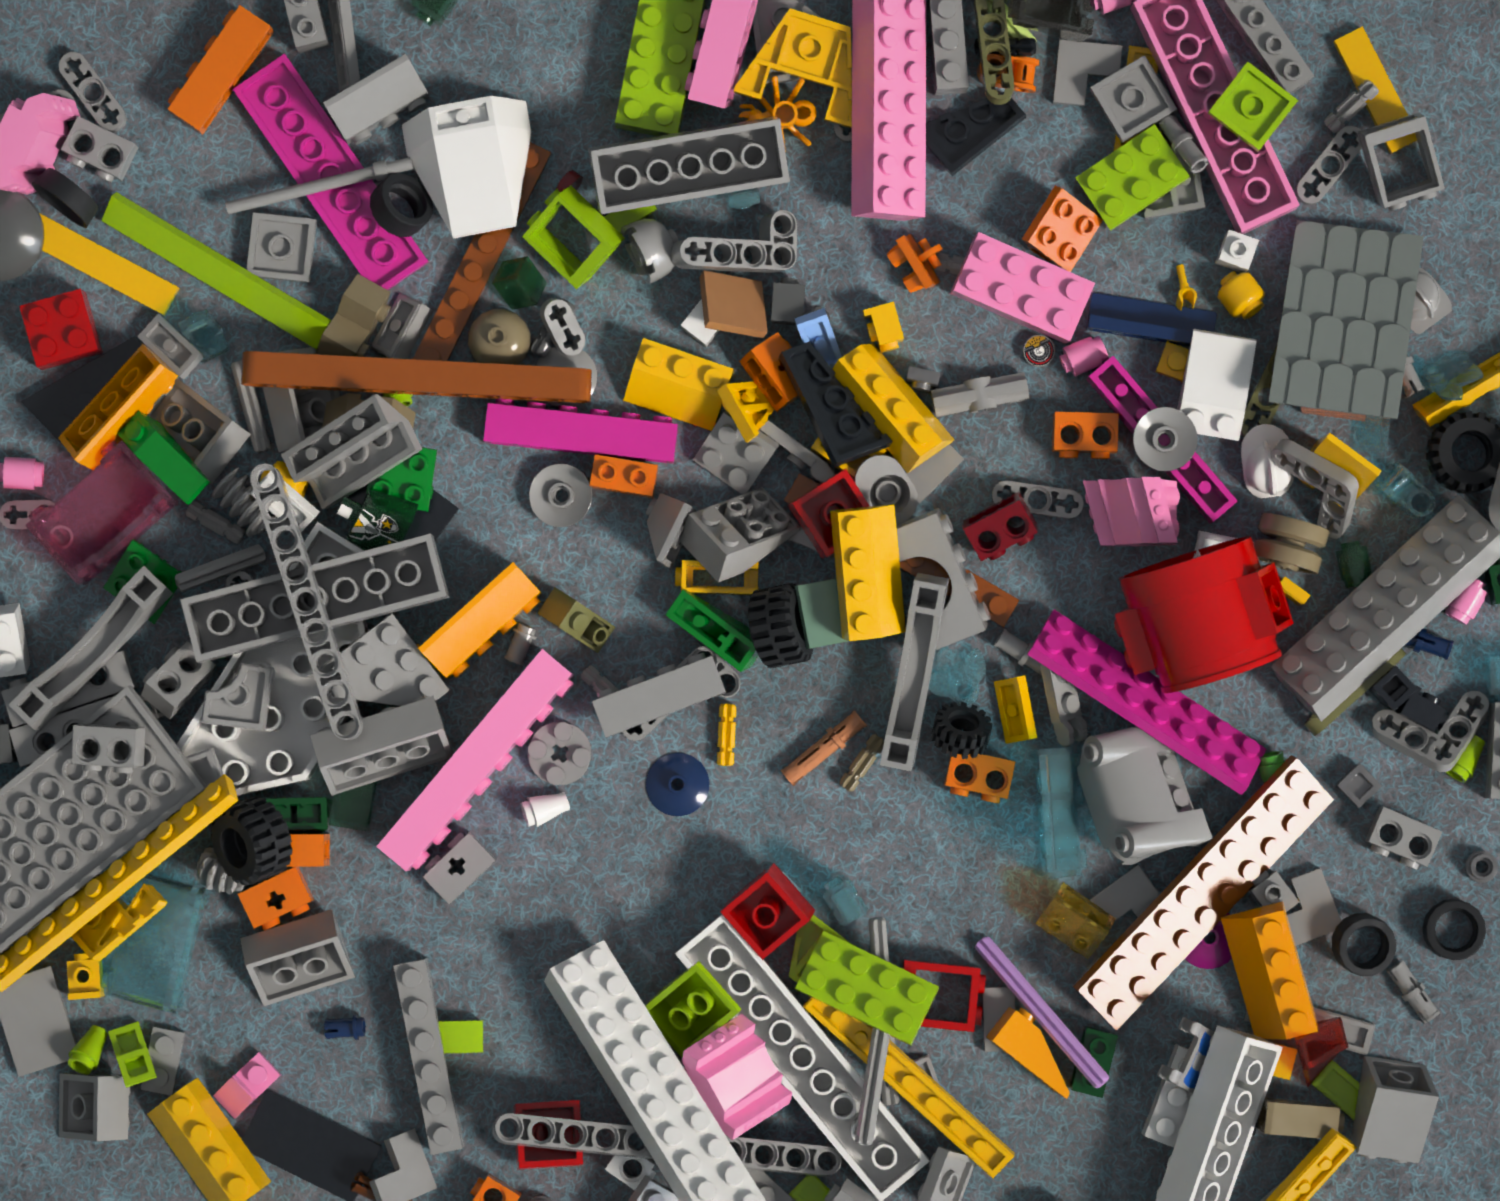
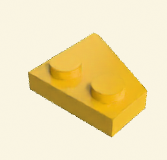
(746, 406)

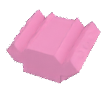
(32, 139)
(1134, 511)
(736, 1076)

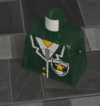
(378, 519)

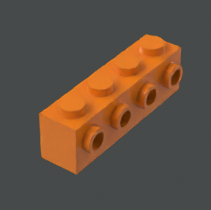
(220, 69)

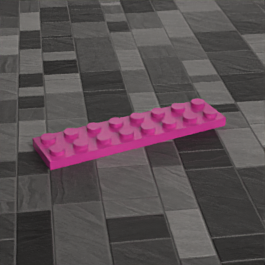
(316, 150)
(1139, 699)

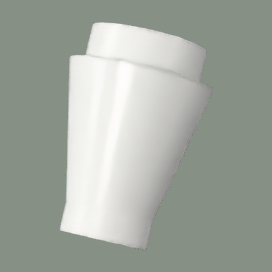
(543, 808)

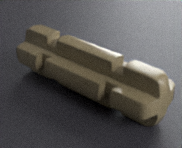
(862, 763)

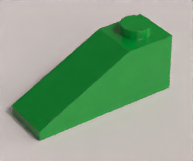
(163, 456)
(714, 629)

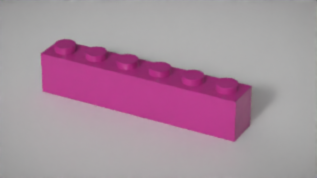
(1132, 403)
(581, 432)

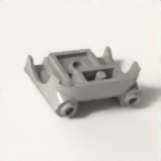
(1138, 796)

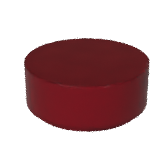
(570, 178)

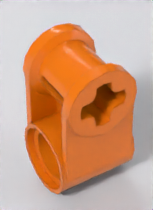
(1019, 64)

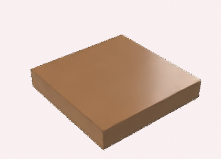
(733, 304)

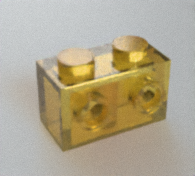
(1075, 921)

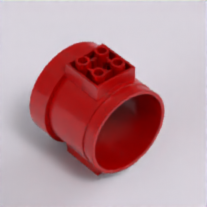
(1202, 615)

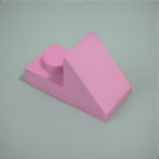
(247, 1085)

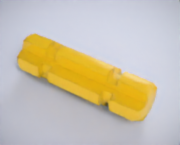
(726, 734)

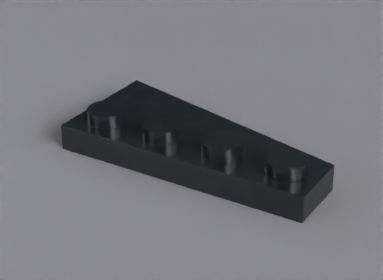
(67, 397)
(835, 415)

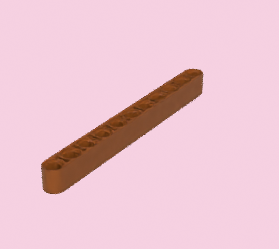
(416, 377)

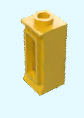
(684, 578)

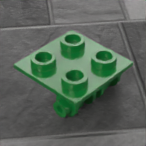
(410, 479)
(131, 562)

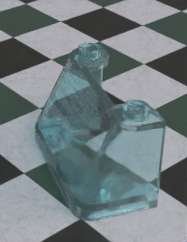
(157, 957)

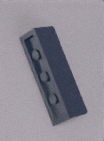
(1146, 319)

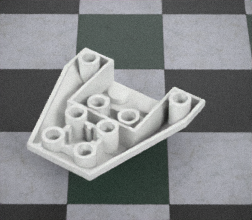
(472, 161)

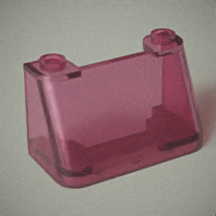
(102, 514)

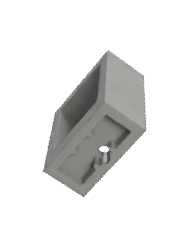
(1391, 130)

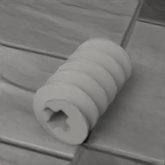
(242, 502)

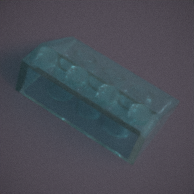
(1058, 812)

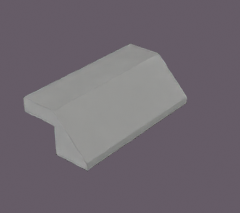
(352, 450)

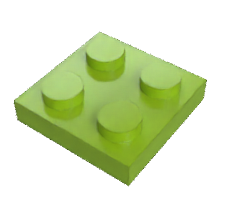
(1252, 106)

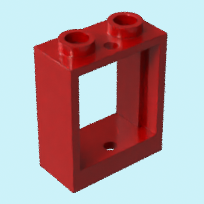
(977, 985)

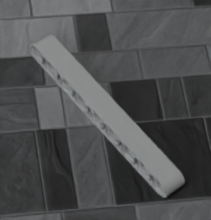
(295, 590)

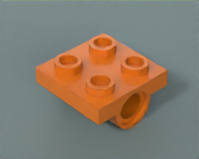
(1061, 229)

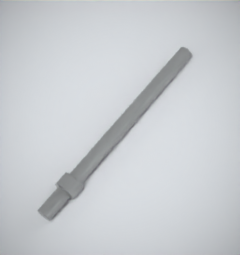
(379, 170)

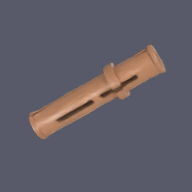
(824, 748)

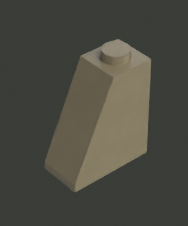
(1299, 1118)

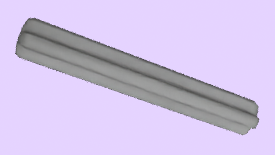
(872, 1087)

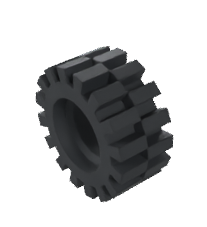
(949, 725)

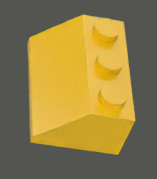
(677, 384)

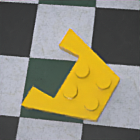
(809, 50)
(118, 922)

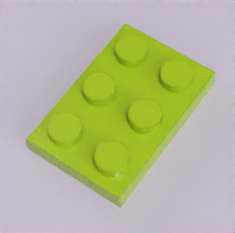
(1132, 177)

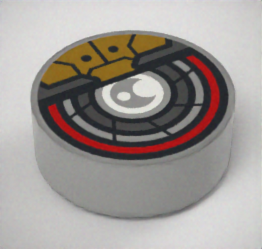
(1038, 351)

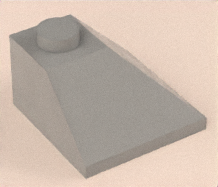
(666, 527)

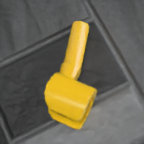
(1185, 291)

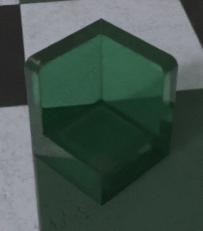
(519, 283)

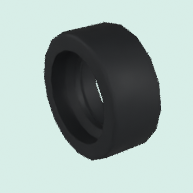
(389, 217)
(1471, 912)
(1380, 960)

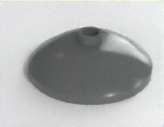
(19, 234)

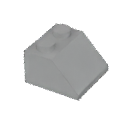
(93, 1106)

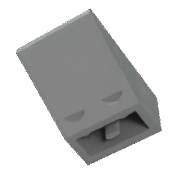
(737, 533)

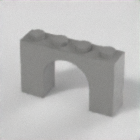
(931, 538)

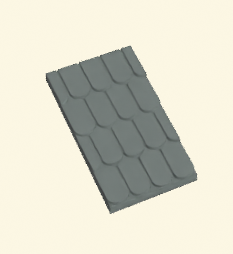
(1346, 321)

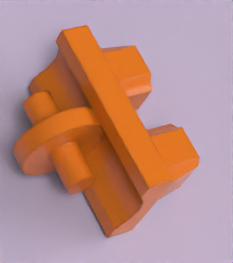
(909, 250)

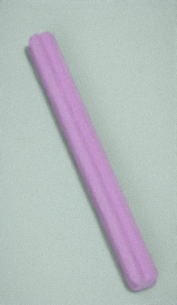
(1042, 1012)

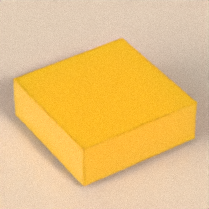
(1293, 591)

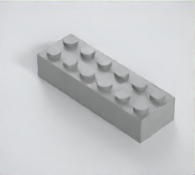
(689, 165)

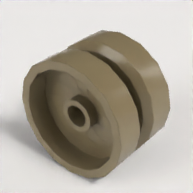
(1289, 544)

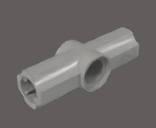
(979, 394)

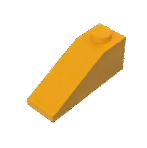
(1026, 1045)

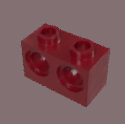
(995, 520)

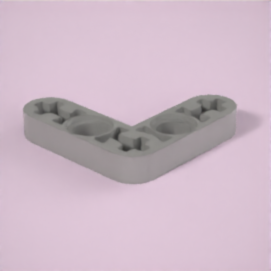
(1331, 479)
(1433, 743)

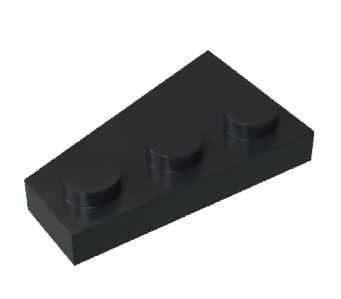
(968, 132)

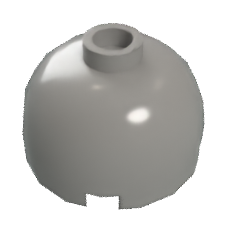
(650, 248)

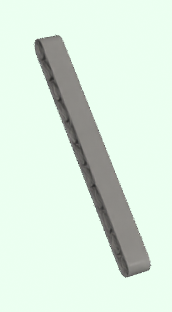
(619, 1144)

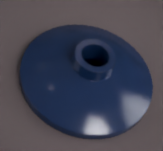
(694, 779)

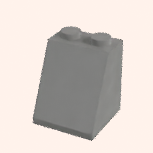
(1393, 1110)

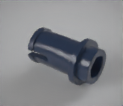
(345, 1027)

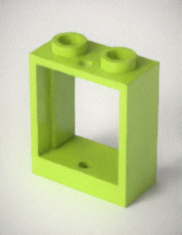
(556, 253)

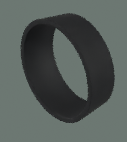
(66, 197)

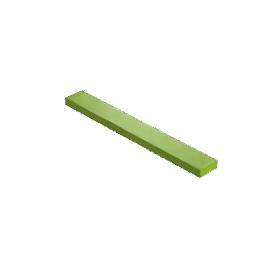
(215, 270)

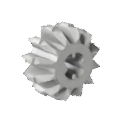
(213, 875)

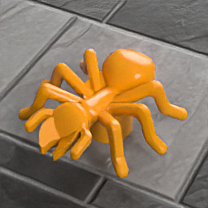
(799, 114)

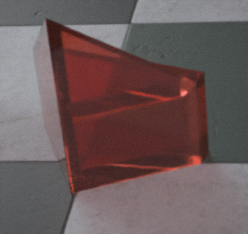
(1321, 1047)

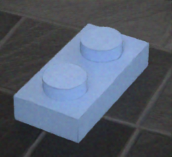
(817, 330)

